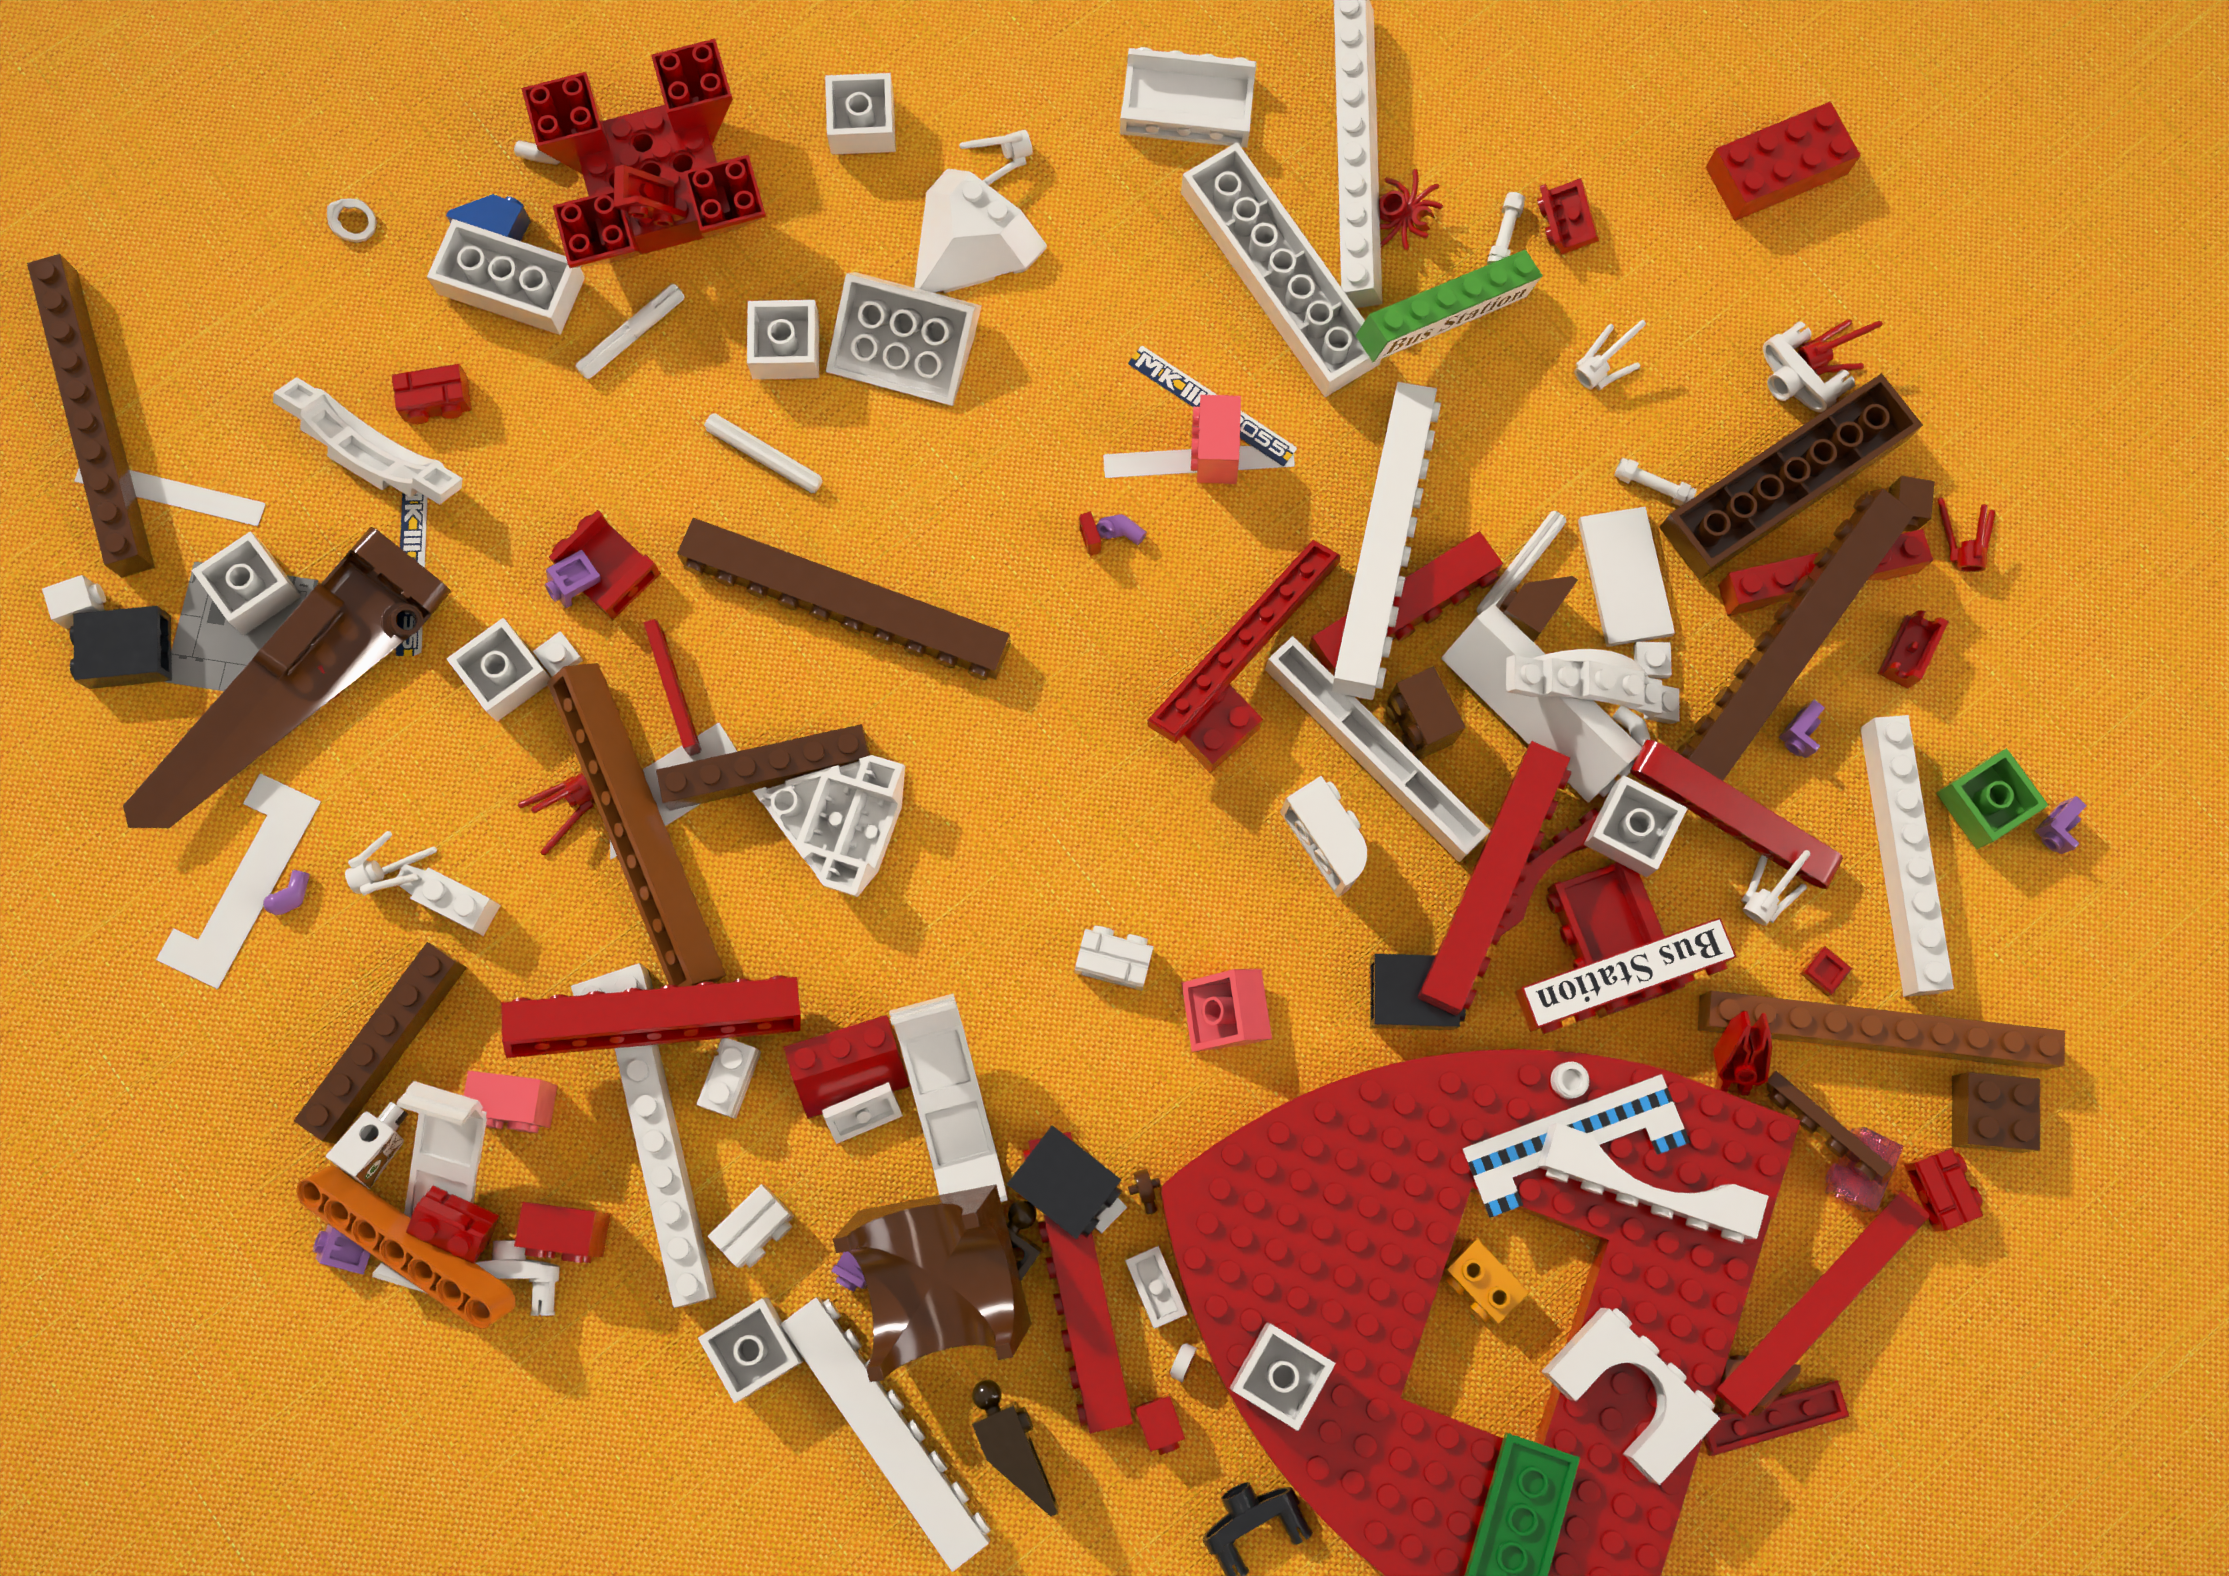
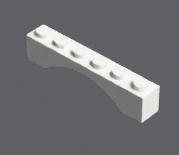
(1579, 1157)

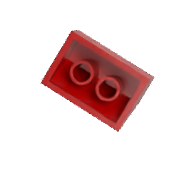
(846, 1064)

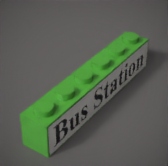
(1448, 305)

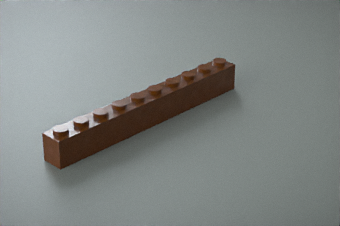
(90, 416)
(844, 599)
(1797, 632)

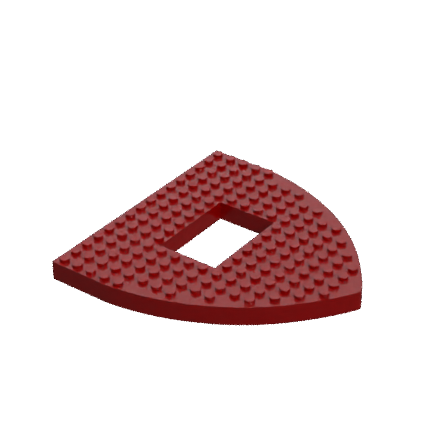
(1339, 1235)

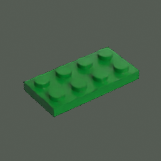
(1523, 1510)

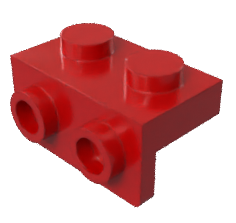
(645, 196)
(1568, 216)

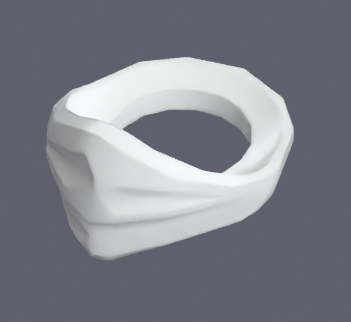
(336, 207)

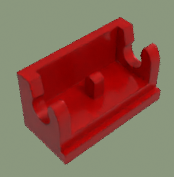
(1912, 649)

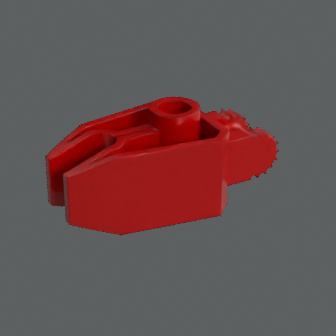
(1743, 1054)

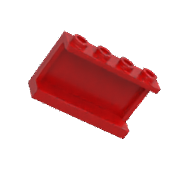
(1605, 916)

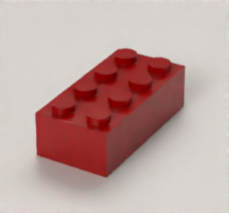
(1782, 161)

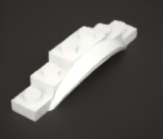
(364, 448)
(1593, 676)

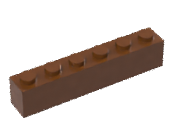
(759, 767)
(380, 1044)

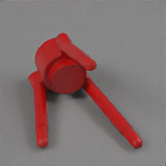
(1819, 353)
(1972, 553)
(575, 792)

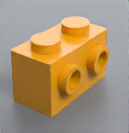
(1483, 1282)

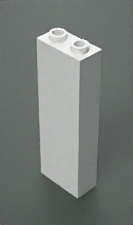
(1564, 724)

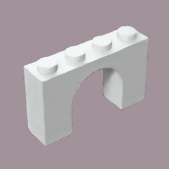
(1680, 1414)

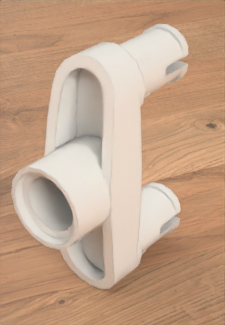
(1795, 377)
(511, 1263)

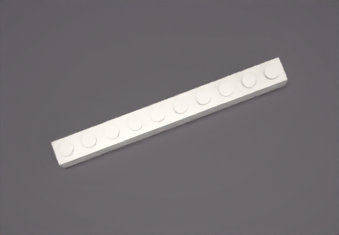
(1357, 152)
(1384, 542)

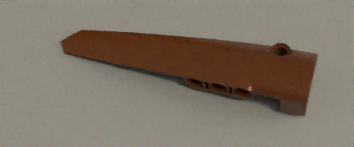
(340, 625)

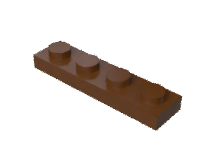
(1837, 1137)

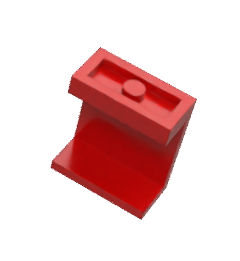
(620, 566)

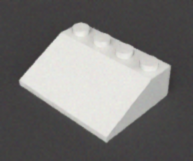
(902, 338)

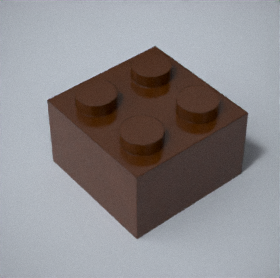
(1424, 713)
(1996, 1112)

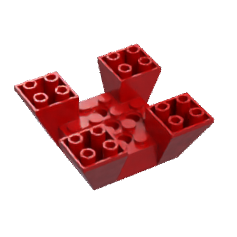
(679, 148)

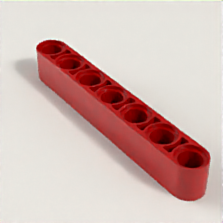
(1735, 813)

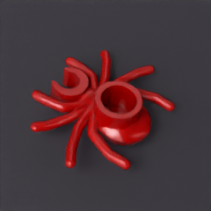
(1405, 210)

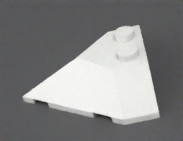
(971, 235)
(840, 818)

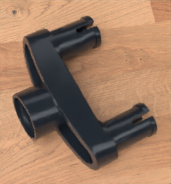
(1246, 1513)

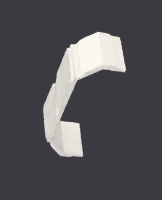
(947, 1095)
(444, 1151)

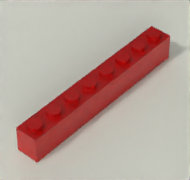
(1494, 879)
(650, 1016)
(1088, 1324)

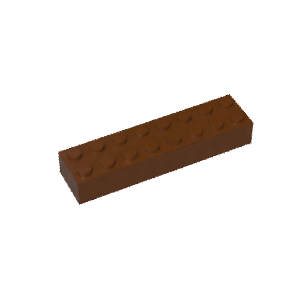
(1790, 476)

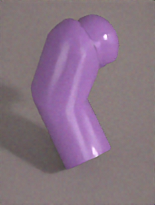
(1120, 526)
(290, 897)

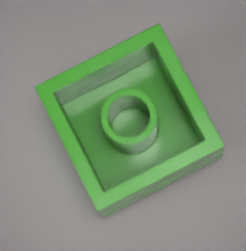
(1992, 799)

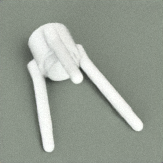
(1014, 146)
(1593, 370)
(366, 875)
(1763, 905)

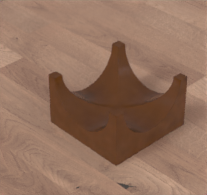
(938, 1276)

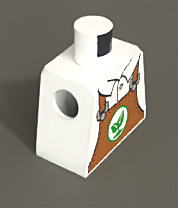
(362, 1156)

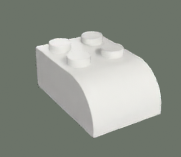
(1327, 833)

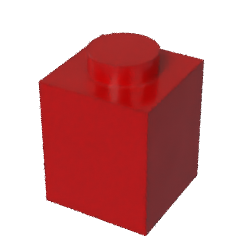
(1160, 1424)

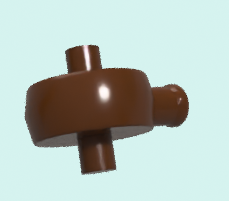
(1145, 1188)

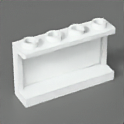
(1187, 97)

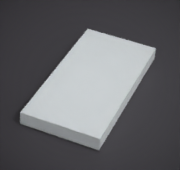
(1626, 576)

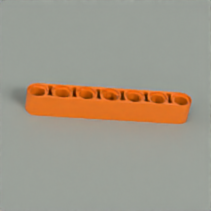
(382, 1232)

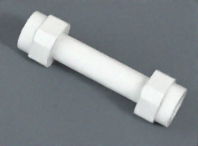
(1512, 210)
(1628, 471)

